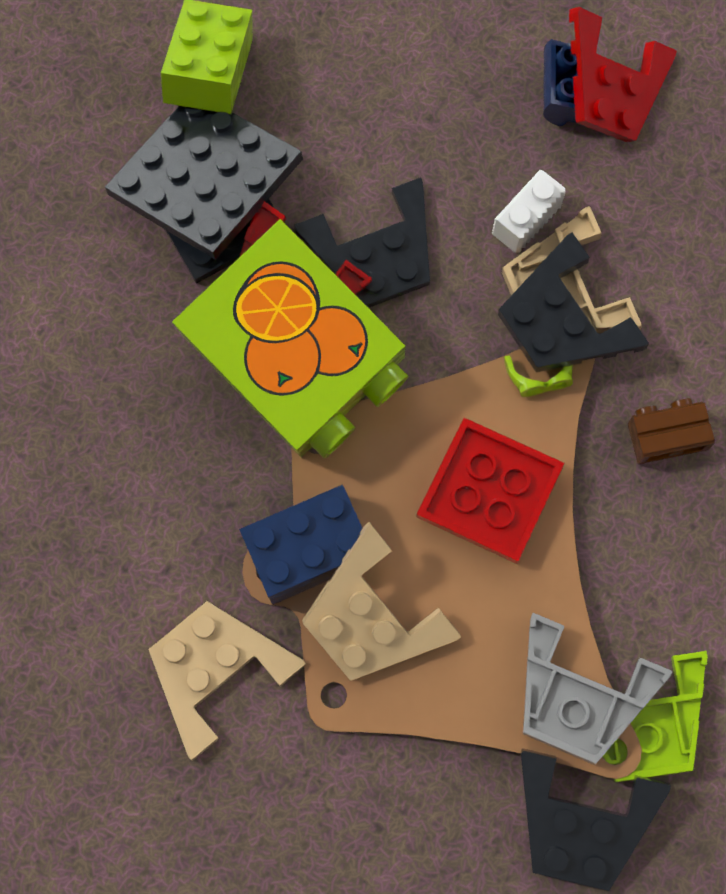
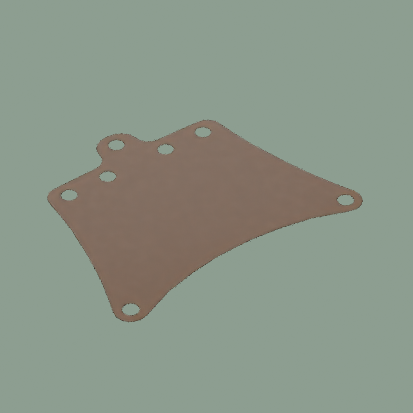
(478, 683)

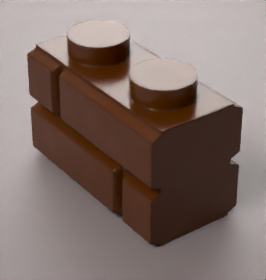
(670, 431)

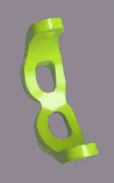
(534, 387)

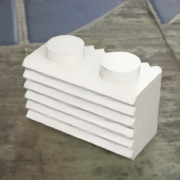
(528, 211)

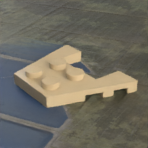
(586, 231)
(356, 623)
(202, 657)

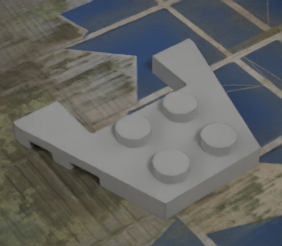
(574, 710)

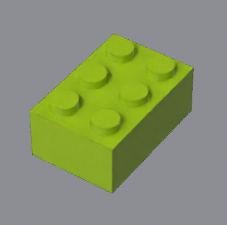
(207, 56)

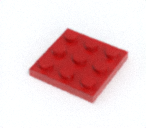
(490, 490)

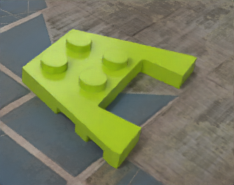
(668, 725)

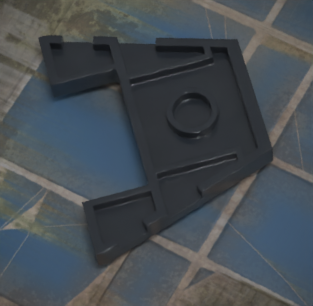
(391, 256)
(551, 323)
(581, 840)

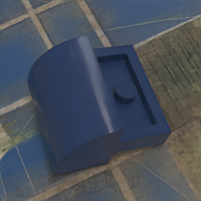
(558, 83)

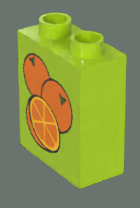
(294, 341)

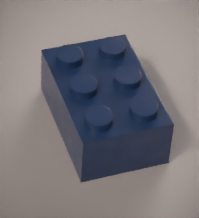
(302, 543)

